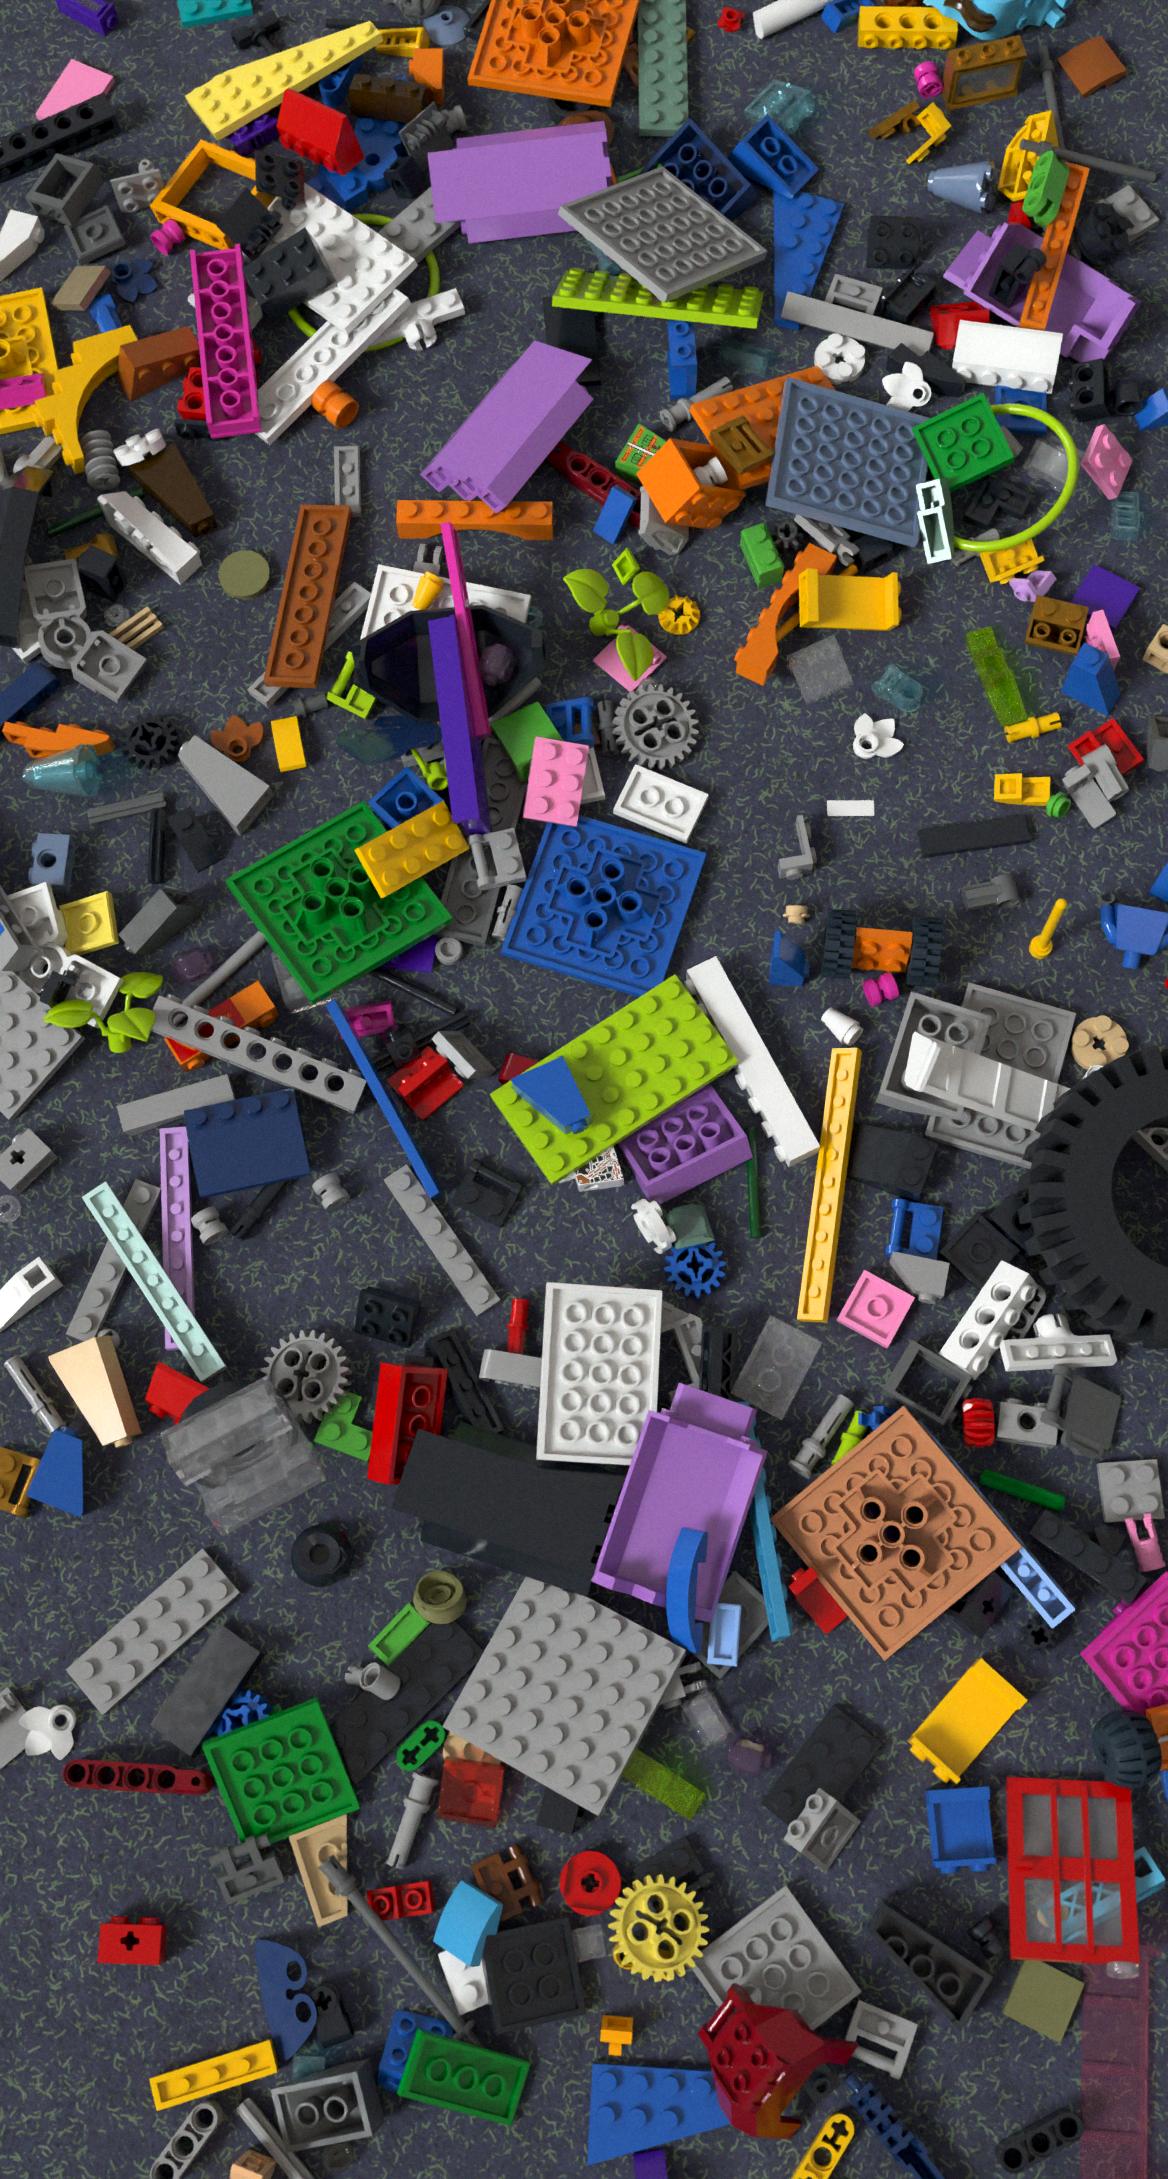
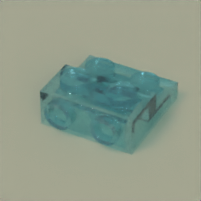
(783, 103)

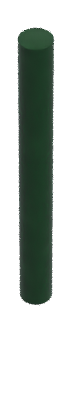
(85, 516)
(753, 1186)

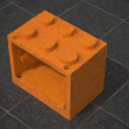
(678, 493)

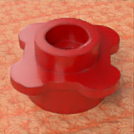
(730, 19)

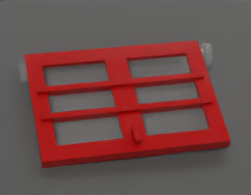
(1072, 1873)

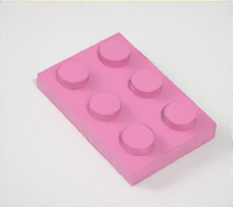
(555, 781)

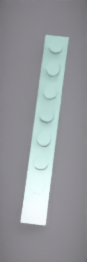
(154, 1282)

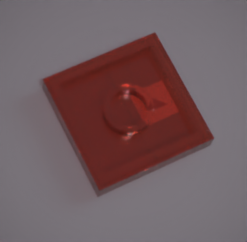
(471, 1792)

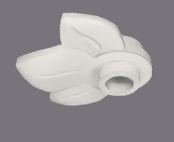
(903, 385)
(877, 735)
(45, 1733)

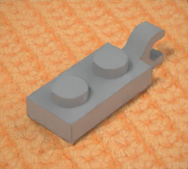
(830, 537)

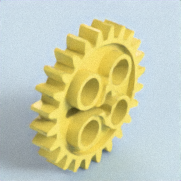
(645, 1953)

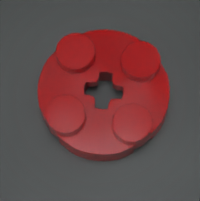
(575, 1893)

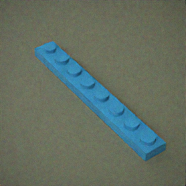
(768, 1561)

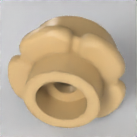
(796, 914)

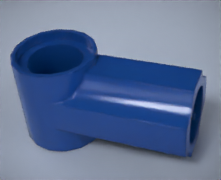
(104, 313)

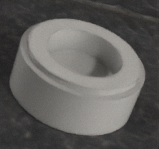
(449, 950)

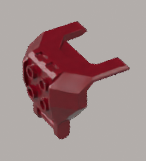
(763, 2062)

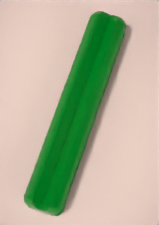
(1022, 1490)

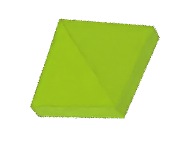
(626, 566)

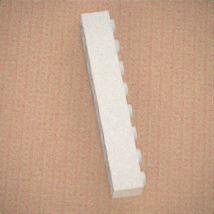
(755, 1067)

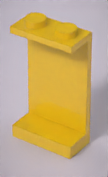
(848, 601)
(965, 1721)

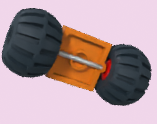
(1132, 1746)

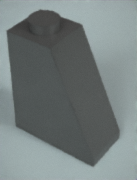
(159, 921)

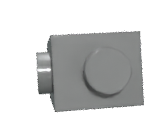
(1088, 796)
(796, 866)

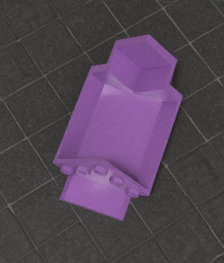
(1085, 304)

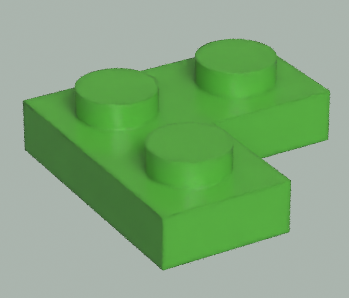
(339, 1432)

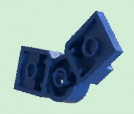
(380, 147)

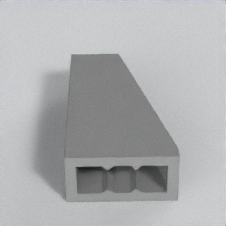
(228, 786)

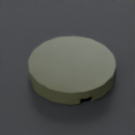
(244, 575)

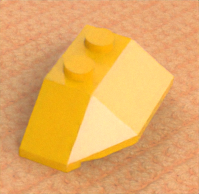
(1019, 163)

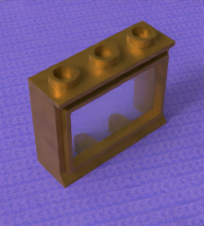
(983, 72)

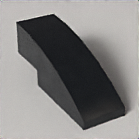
(937, 374)

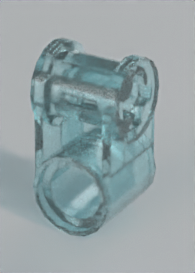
(894, 687)

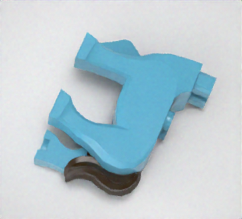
(1001, 17)

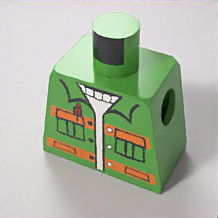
(637, 452)

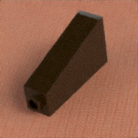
(174, 488)

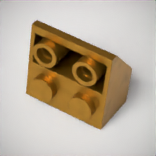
(1056, 625)

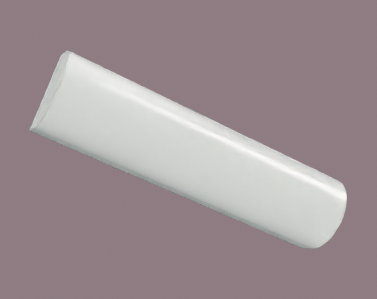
(784, 13)

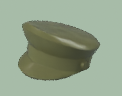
(439, 1597)

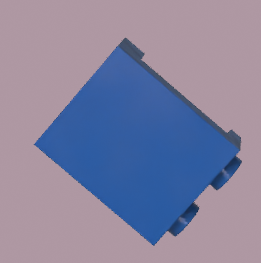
(681, 359)
(960, 1828)

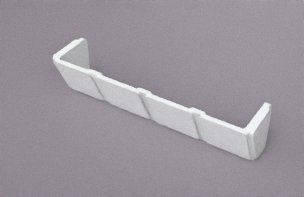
(979, 1082)

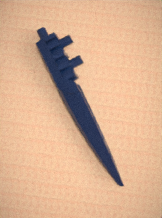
(890, 2129)

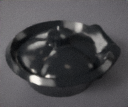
(321, 1555)

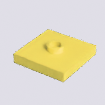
(90, 924)

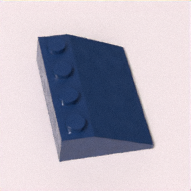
(705, 170)
(247, 1142)

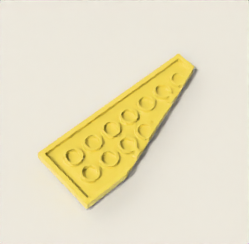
(259, 86)

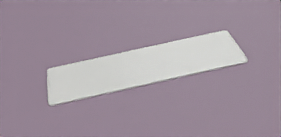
(850, 808)

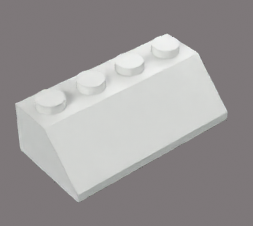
(1007, 356)

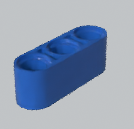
(336, 84)

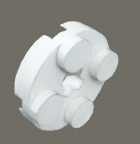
(840, 346)
(138, 447)
(651, 1225)

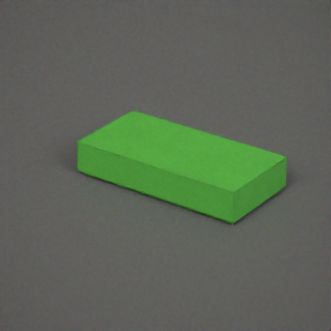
(398, 1634)

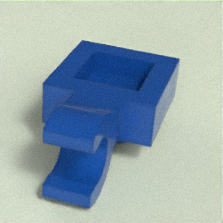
(878, 1416)

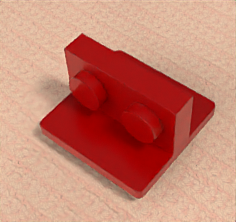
(426, 1083)

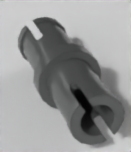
(606, 727)

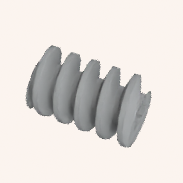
(99, 460)

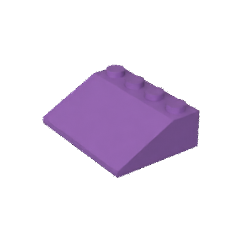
(685, 1146)

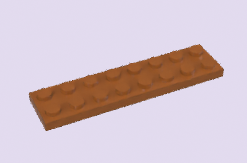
(308, 596)

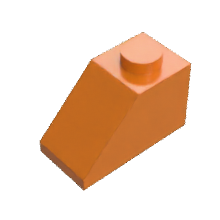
(429, 69)

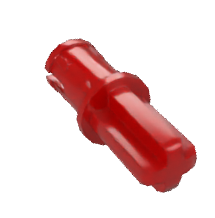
(518, 1326)

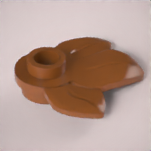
(235, 736)

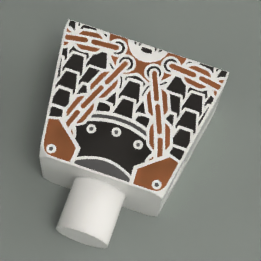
(599, 1173)

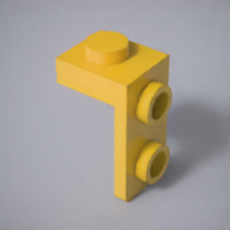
(935, 124)

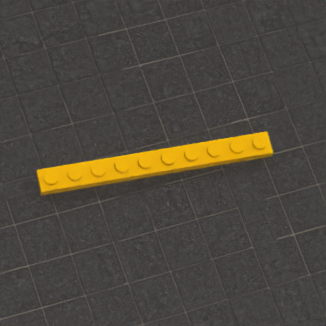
(829, 1185)

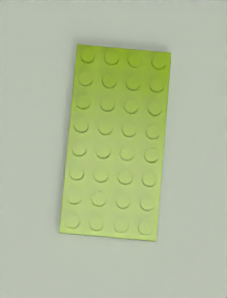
(627, 296)
(627, 1075)

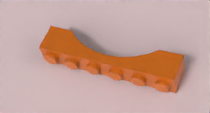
(519, 518)
(760, 654)

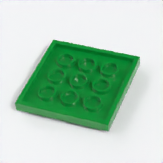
(281, 1773)

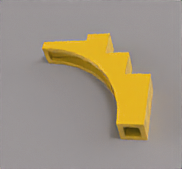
(60, 413)

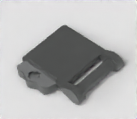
(1087, 1414)

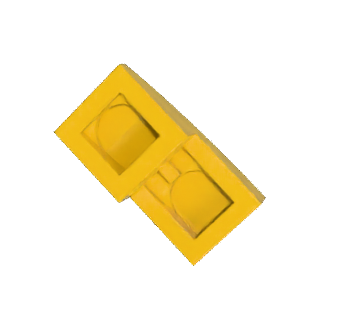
(288, 744)
(1022, 791)

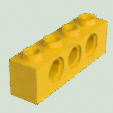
(905, 28)

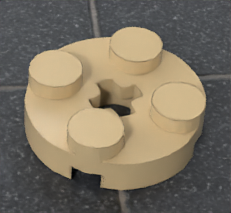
(1103, 1029)

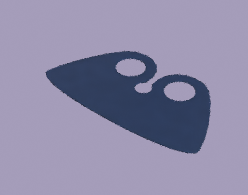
(285, 2027)

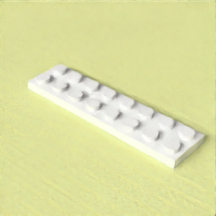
(319, 360)

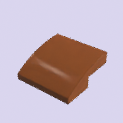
(1091, 66)

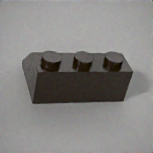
(388, 98)

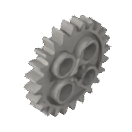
(645, 706)
(330, 1378)

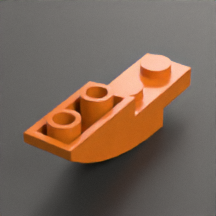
(46, 742)

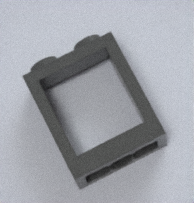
(76, 200)
(962, 1390)

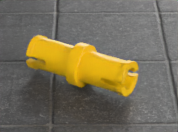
(1032, 727)

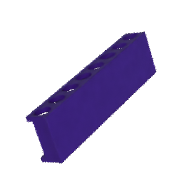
(460, 742)

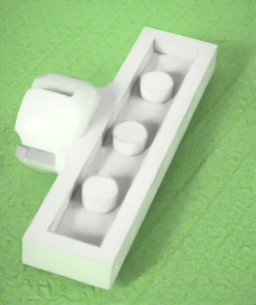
(420, 317)
(1056, 1346)

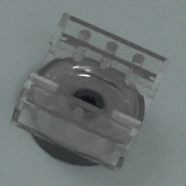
(242, 1451)

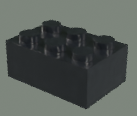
(288, 274)

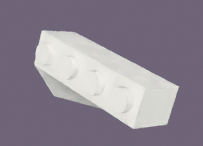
(150, 535)

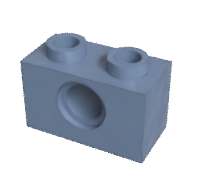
(53, 848)

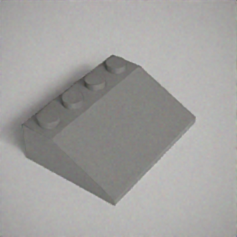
(940, 1021)

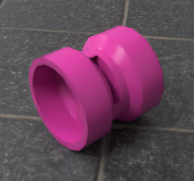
(928, 80)
(167, 237)
(880, 989)

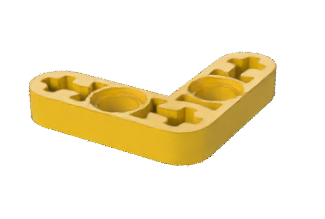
(808, 2166)

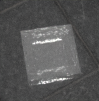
(588, 1942)

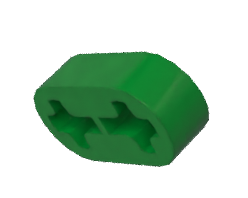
(426, 1751)

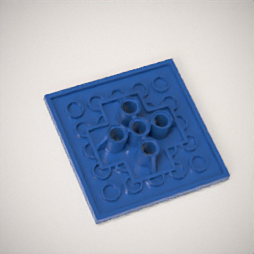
(629, 947)

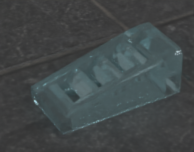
(1125, 532)

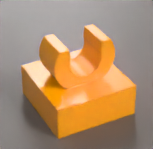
(616, 2031)

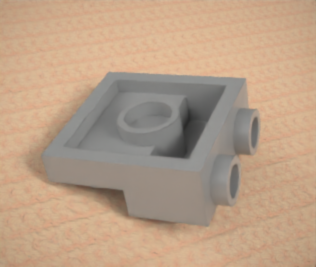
(821, 1829)

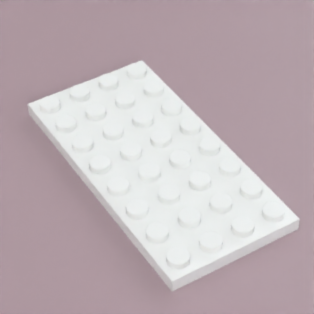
(359, 258)

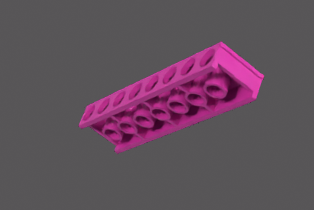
(225, 343)

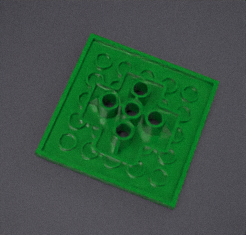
(326, 945)

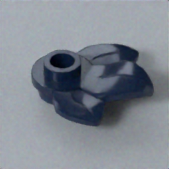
(135, 281)

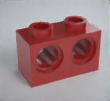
(193, 396)

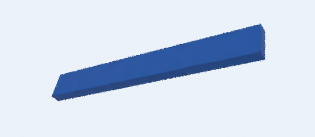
(385, 1099)

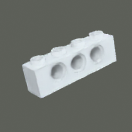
(989, 1305)

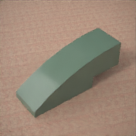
(936, 520)

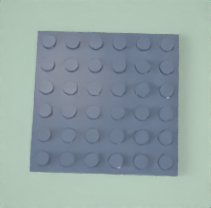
(847, 462)

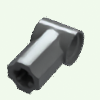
(998, 892)

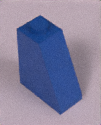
(1092, 680)
(554, 1095)
(60, 1473)

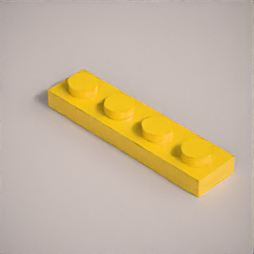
(214, 2074)

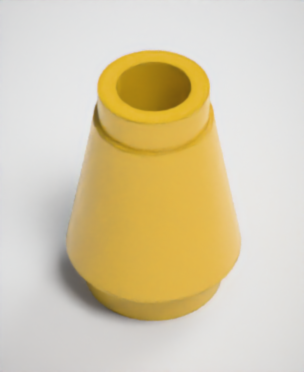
(427, 591)

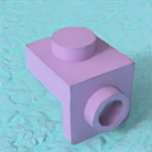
(1036, 584)

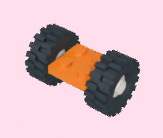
(882, 948)

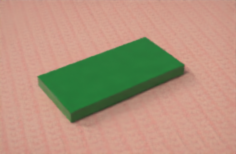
(464, 2077)

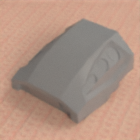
(656, 532)

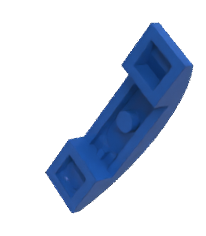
(682, 1588)

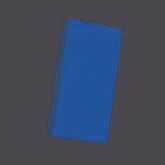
(615, 514)

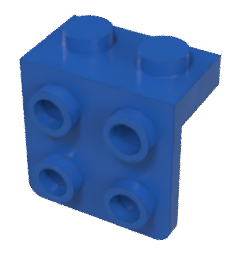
(399, 2044)

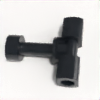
(258, 34)

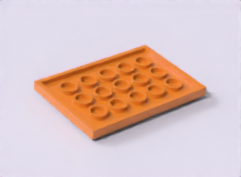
(761, 407)

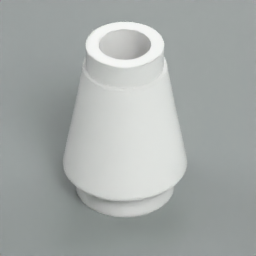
(843, 1027)

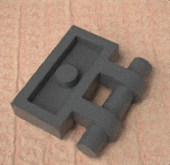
(250, 1876)

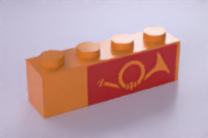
(247, 1008)

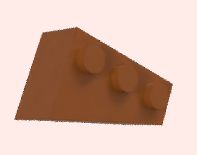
(156, 360)

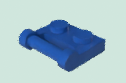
(562, 717)
(924, 1229)

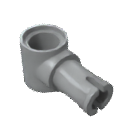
(374, 1679)

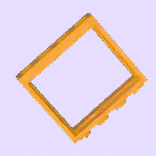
(184, 178)

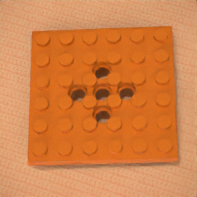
(554, 48)

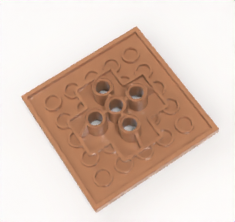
(956, 1539)

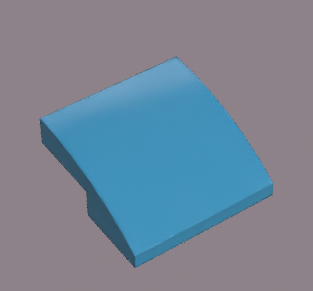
(467, 1922)

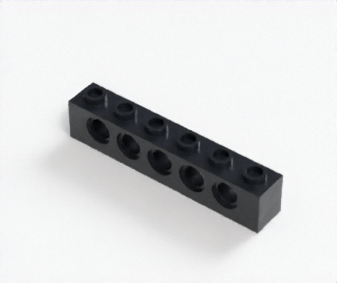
(55, 134)

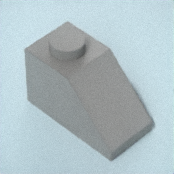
(921, 1276)

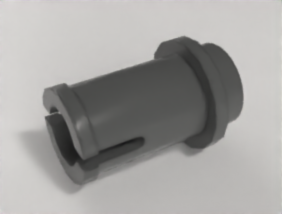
(310, 704)

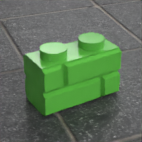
(761, 555)

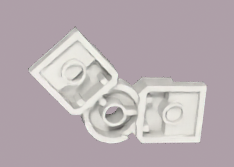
(47, 927)

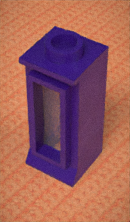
(94, 14)

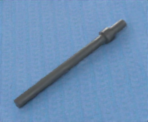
(1046, 71)
(1087, 160)

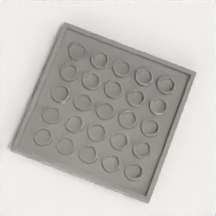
(662, 233)
(565, 1692)

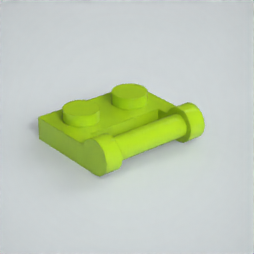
(357, 700)

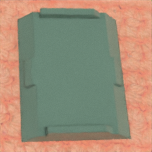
(689, 1225)

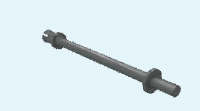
(346, 1887)

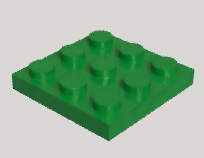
(963, 443)

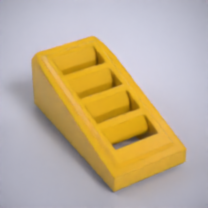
(417, 36)

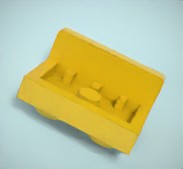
(1003, 564)

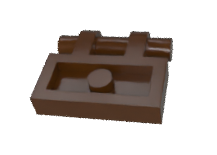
(495, 1881)

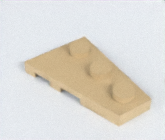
(311, 1850)

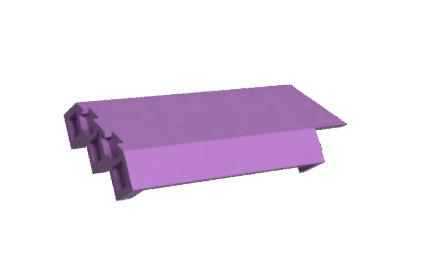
(518, 179)
(513, 427)
(688, 1472)

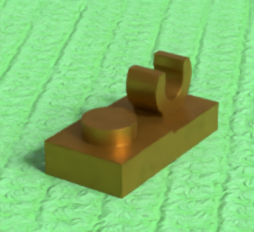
(903, 115)

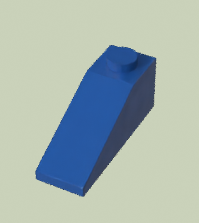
(787, 962)

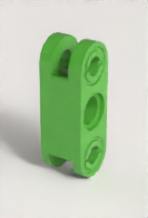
(1046, 189)

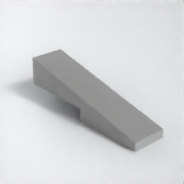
(170, 1105)

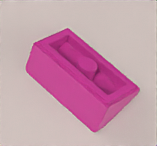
(22, 390)
(371, 1017)

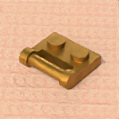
(736, 447)
(11, 1469)

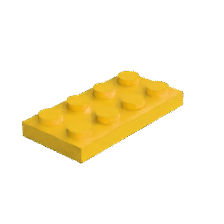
(411, 849)

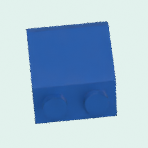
(403, 799)

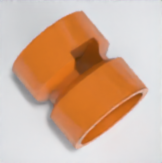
(334, 404)

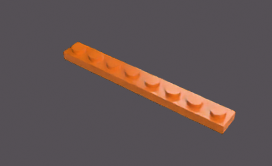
(1054, 247)

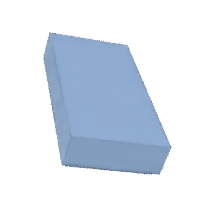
(724, 1635)

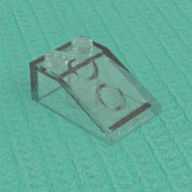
(777, 1367)

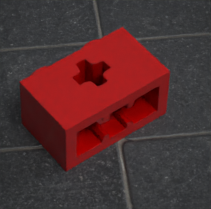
(116, 1949)

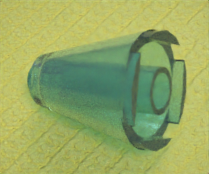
(66, 772)

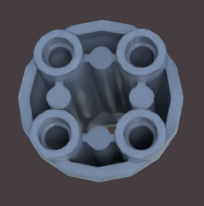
(967, 185)

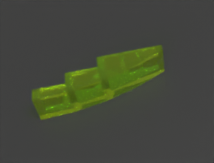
(996, 677)
(663, 1784)

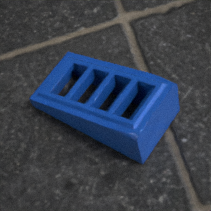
(836, 19)

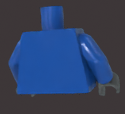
(1133, 930)

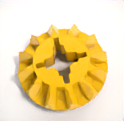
(685, 623)

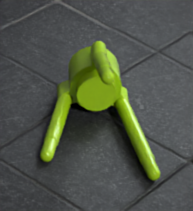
(434, 772)

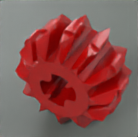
(978, 1422)

